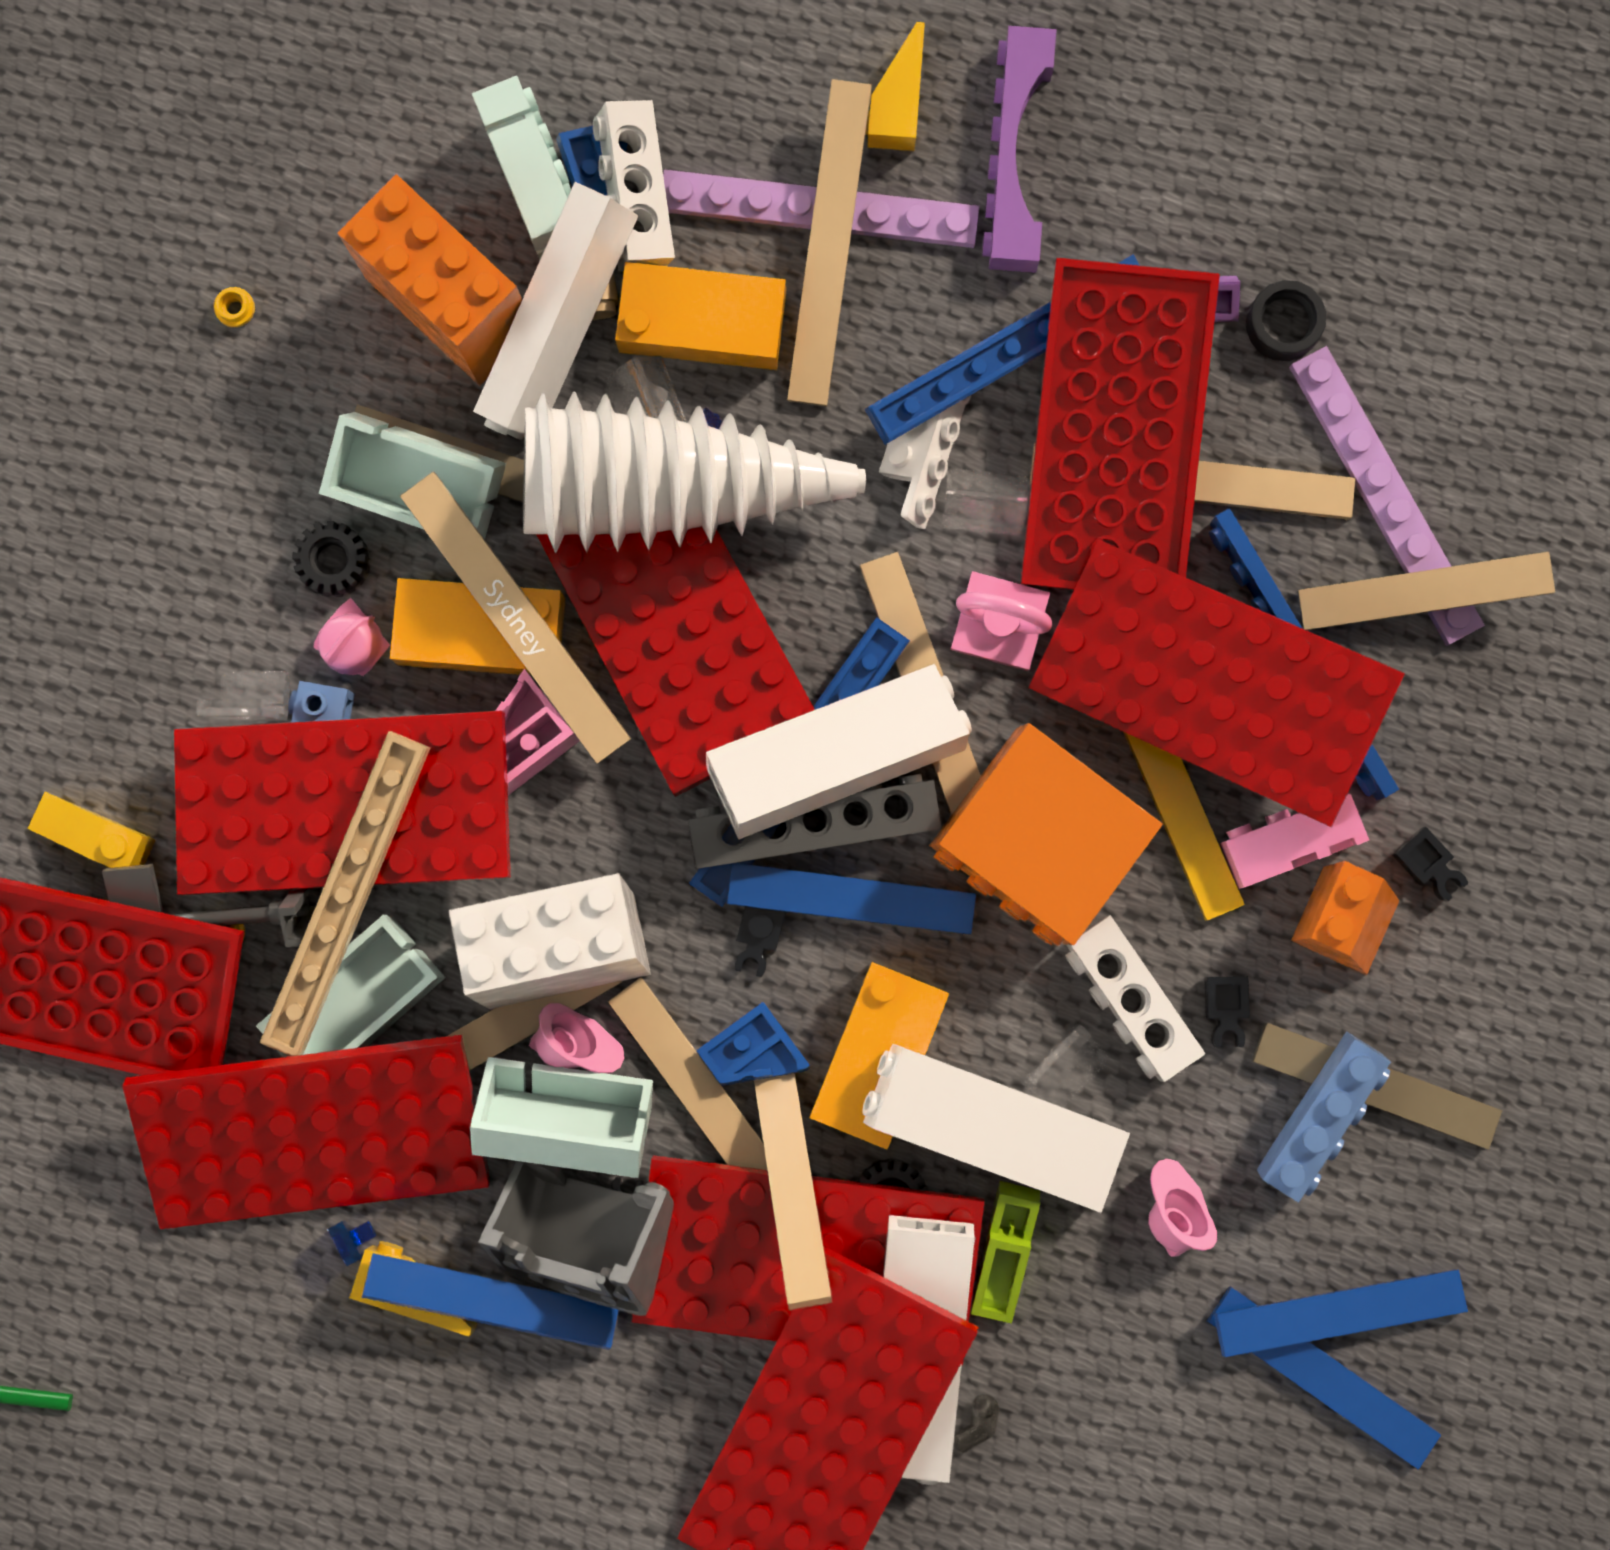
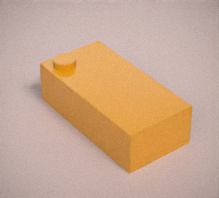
(701, 315)
(448, 629)
(885, 1012)

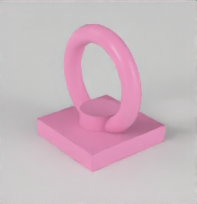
(1000, 621)

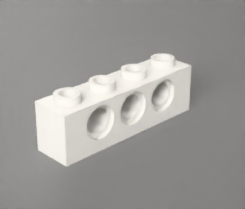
(636, 125)
(1179, 1044)

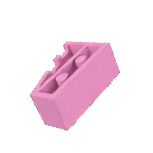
(533, 732)
(1289, 843)

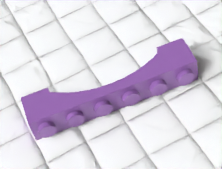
(1015, 236)

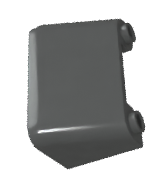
(580, 1236)

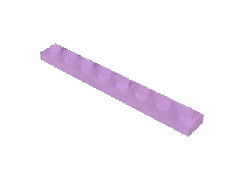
(794, 207)
(1378, 481)

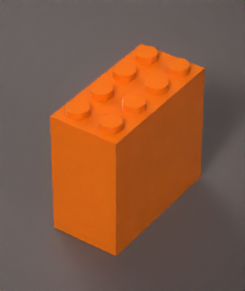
(433, 276)
(1044, 836)

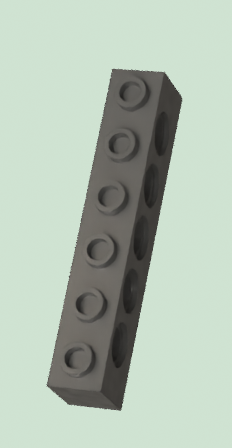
(918, 816)

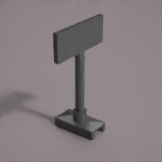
(139, 888)

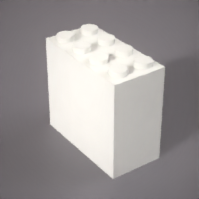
(549, 942)

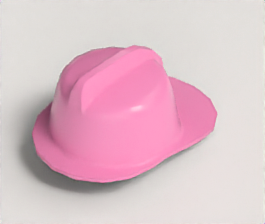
(350, 641)
(575, 1041)
(1180, 1212)

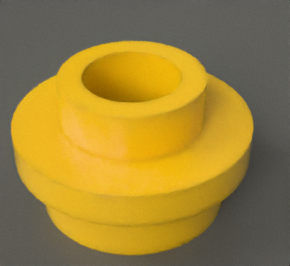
(229, 296)

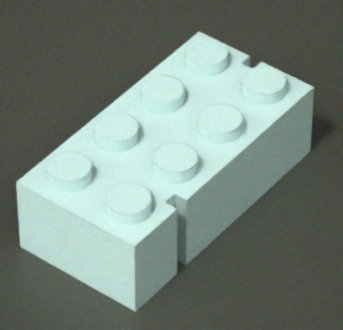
(525, 156)
(378, 464)
(371, 989)
(566, 1121)

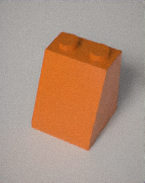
(1347, 915)

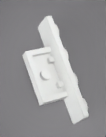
(922, 460)

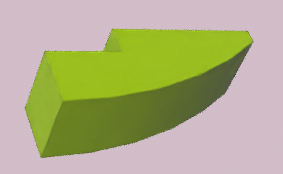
(1006, 1252)

